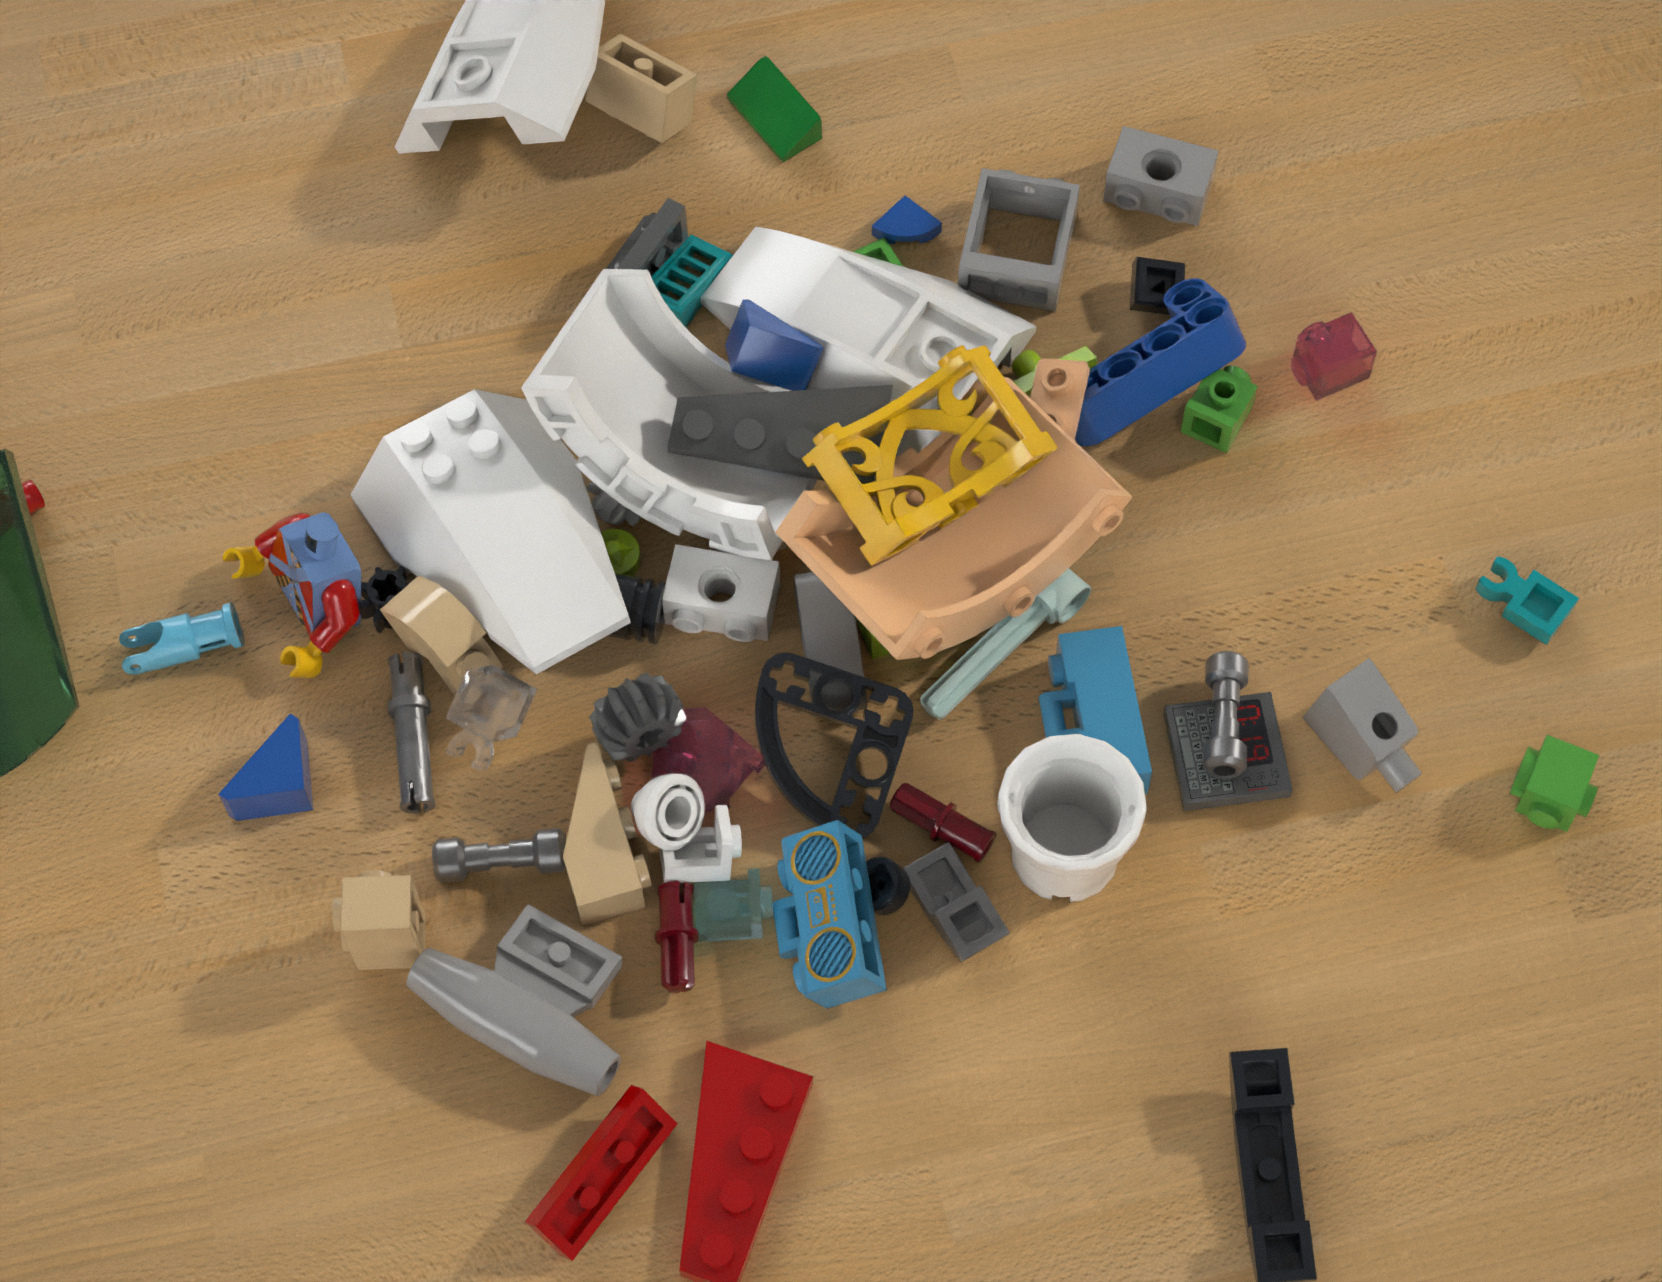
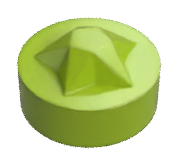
(622, 551)

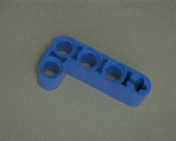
(1162, 362)

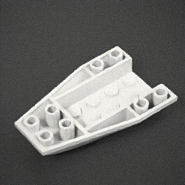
(509, 62)
(868, 314)

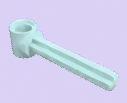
(1055, 603)

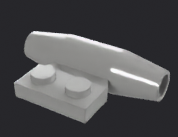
(530, 999)

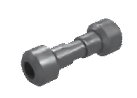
(1225, 754)
(454, 859)

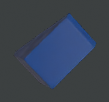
(770, 349)
(274, 778)

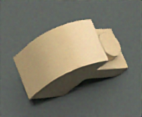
(439, 629)

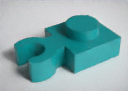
(1532, 604)

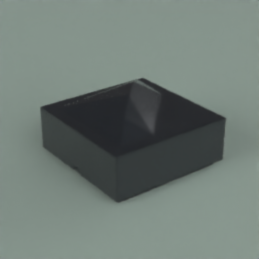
(1151, 281)

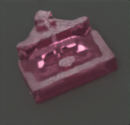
(709, 755)

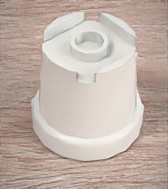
(1070, 814)

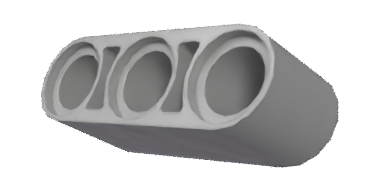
(828, 638)

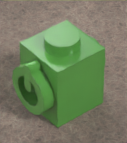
(1555, 783)

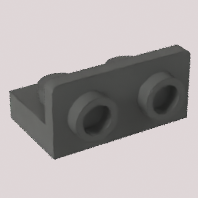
(653, 239)

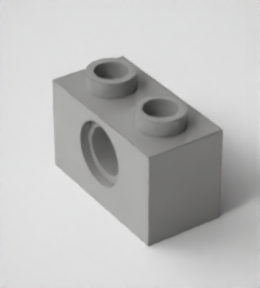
(1144, 157)

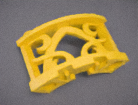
(896, 523)

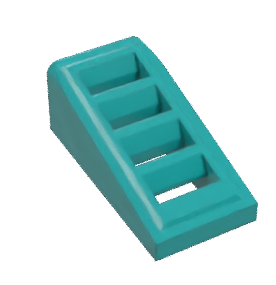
(690, 300)

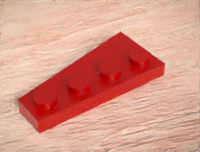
(739, 1151)

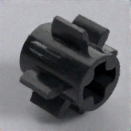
(378, 592)

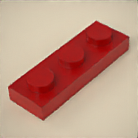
(601, 1172)

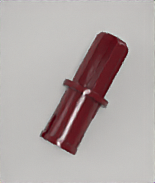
(942, 821)
(676, 936)

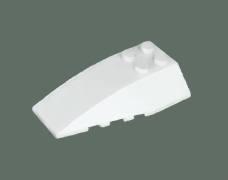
(498, 522)

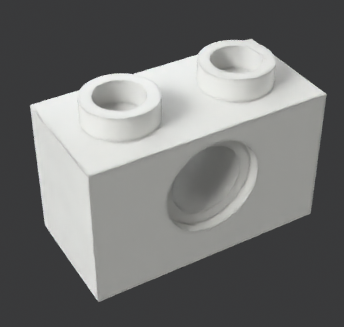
(701, 573)

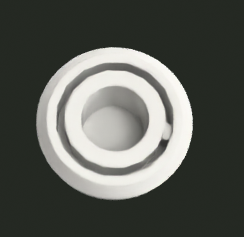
(669, 810)

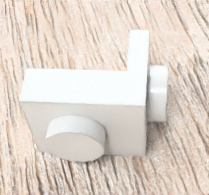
(707, 855)

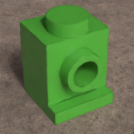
(1219, 407)

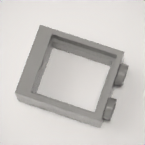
(1014, 279)

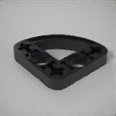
(868, 736)

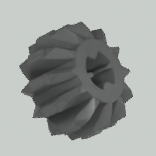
(637, 717)

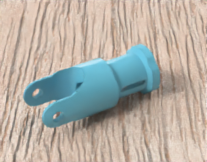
(181, 639)

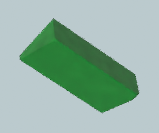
(776, 110)

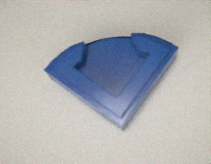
(906, 223)

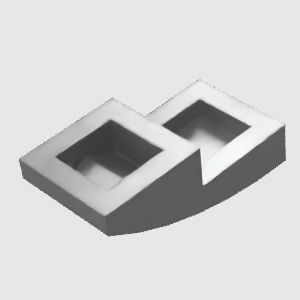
(954, 903)

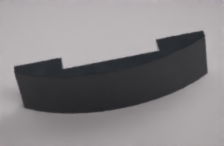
(1269, 1166)

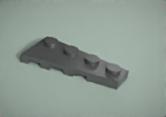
(771, 427)

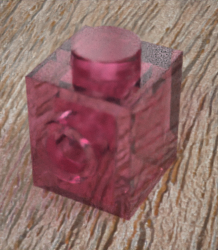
(1332, 356)

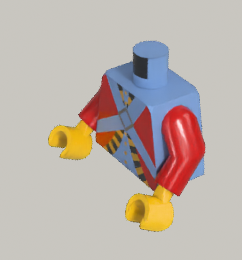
(316, 577)

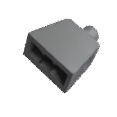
(1366, 726)

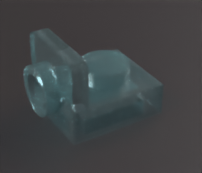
(732, 908)

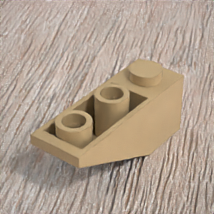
(597, 850)

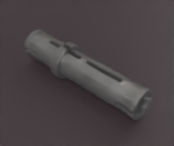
(409, 711)

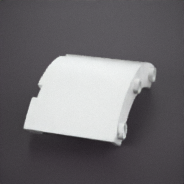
(613, 400)

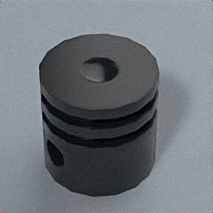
(643, 607)

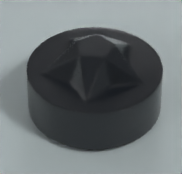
(888, 885)

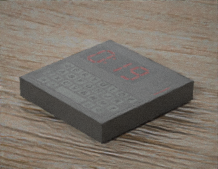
(1266, 771)

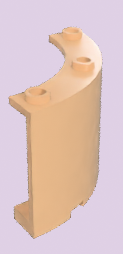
(977, 566)

